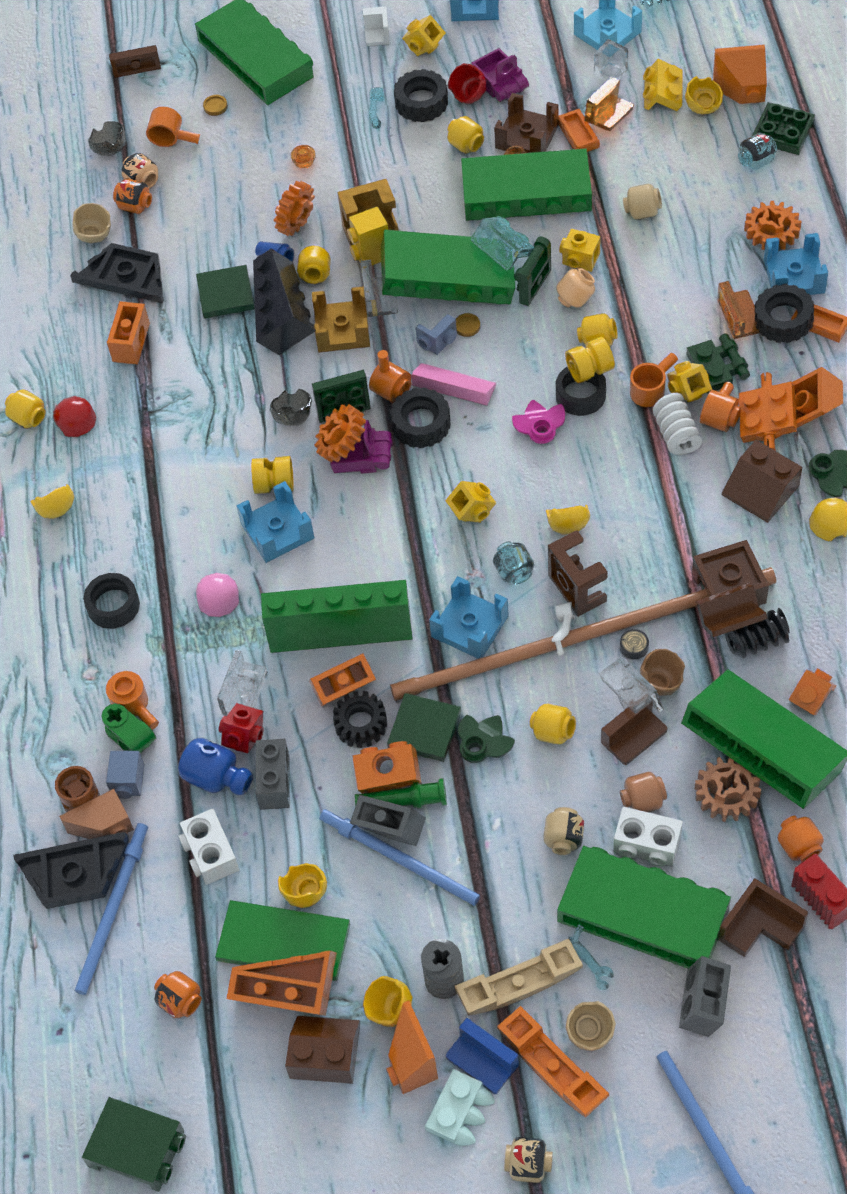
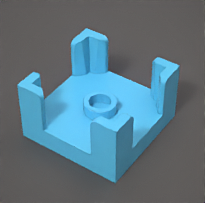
(607, 24)

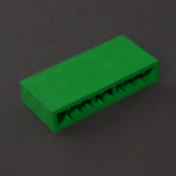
(254, 50)
(526, 184)
(442, 269)
(337, 616)
(765, 738)
(643, 907)

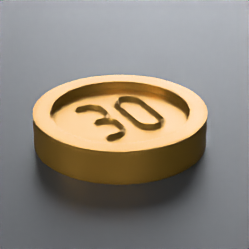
(215, 105)
(467, 325)

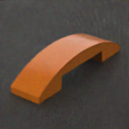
(551, 1064)

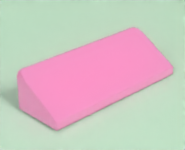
(453, 383)

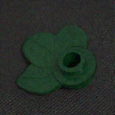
(834, 476)
(485, 736)

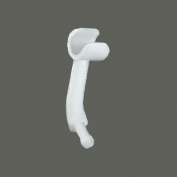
(563, 614)

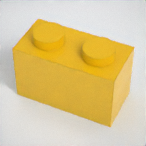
(366, 235)

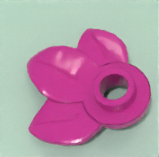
(538, 420)

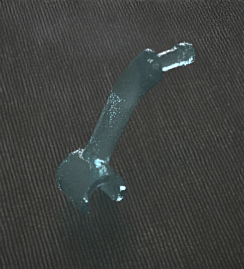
(375, 94)
(590, 961)

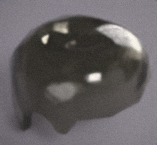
(108, 140)
(291, 408)

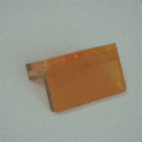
(605, 108)
(737, 310)

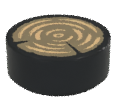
(634, 644)

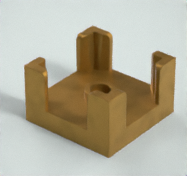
(364, 198)
(341, 324)

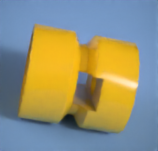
(592, 359)
(268, 473)

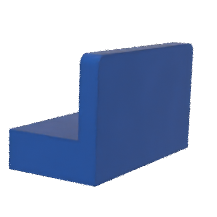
(482, 1056)

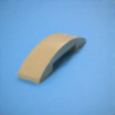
(520, 981)

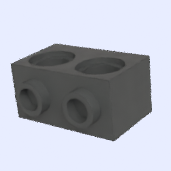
(272, 774)
(705, 996)

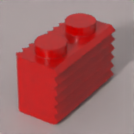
(821, 890)

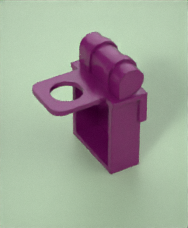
(501, 74)
(369, 453)

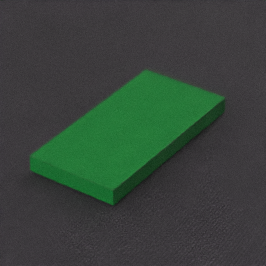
(270, 933)

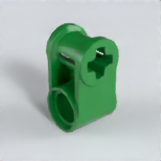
(126, 729)

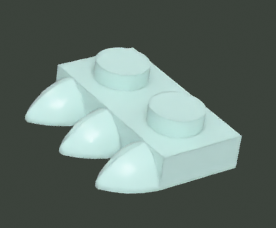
(457, 1108)

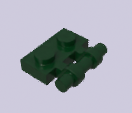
(711, 358)

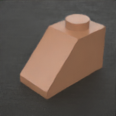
(97, 817)

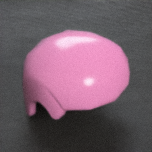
(217, 594)

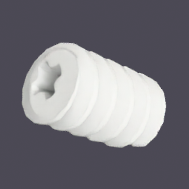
(676, 424)

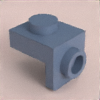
(439, 337)

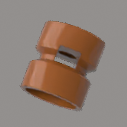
(75, 787)

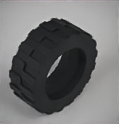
(417, 81)
(784, 296)
(424, 435)

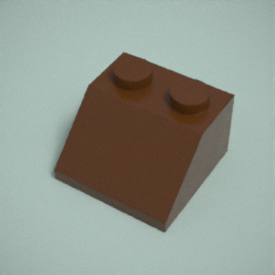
(762, 481)
(323, 1049)

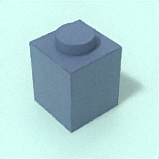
(125, 773)

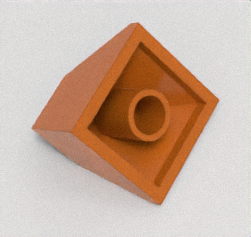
(741, 73)
(816, 395)
(410, 1054)

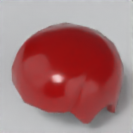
(467, 83)
(74, 416)

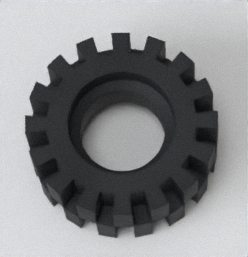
(360, 704)

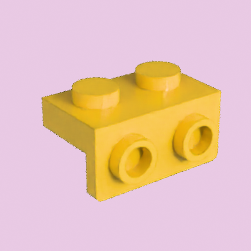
(663, 85)

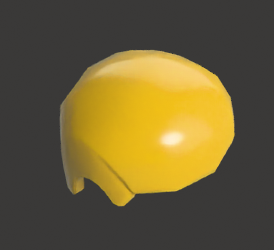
(703, 95)
(55, 503)
(568, 519)
(829, 519)
(303, 885)
(385, 999)

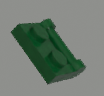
(534, 271)

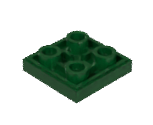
(786, 126)
(225, 291)
(339, 391)
(425, 725)

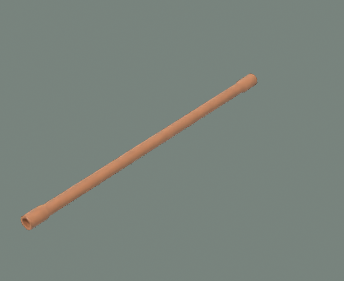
(417, 685)

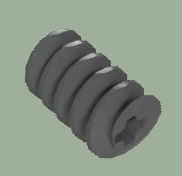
(442, 968)

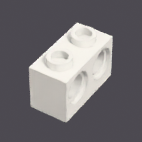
(650, 829)
(212, 845)

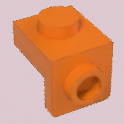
(812, 690)

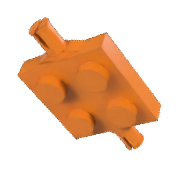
(767, 411)

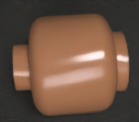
(643, 792)

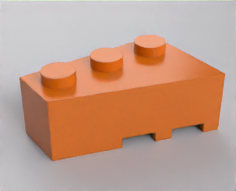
(287, 983)

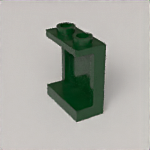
(134, 1143)

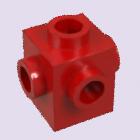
(241, 728)

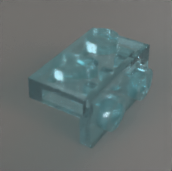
(501, 241)

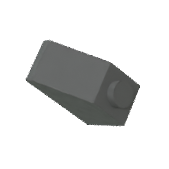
(388, 820)

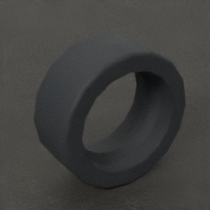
(580, 406)
(106, 583)

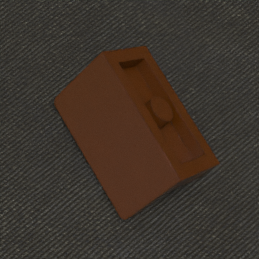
(135, 61)
(730, 610)
(632, 733)

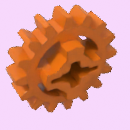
(294, 208)
(772, 223)
(340, 433)

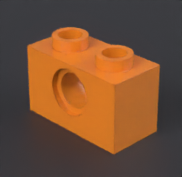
(128, 332)
(342, 679)
(404, 770)

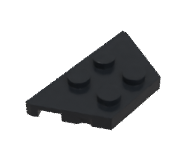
(124, 272)
(73, 870)

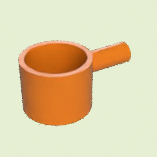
(165, 128)
(389, 379)
(649, 380)
(721, 409)
(129, 691)

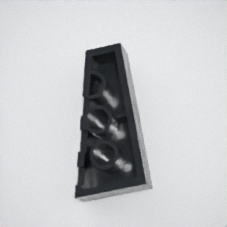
(279, 303)

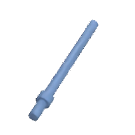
(350, 831)
(131, 855)
(703, 1125)

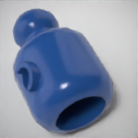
(213, 768)

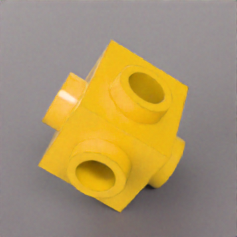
(423, 35)
(580, 249)
(689, 380)
(471, 501)

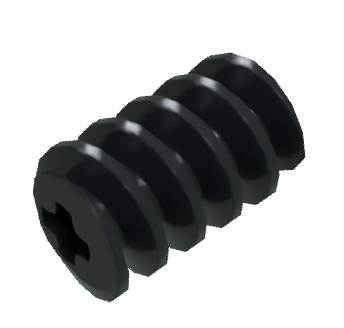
(759, 633)

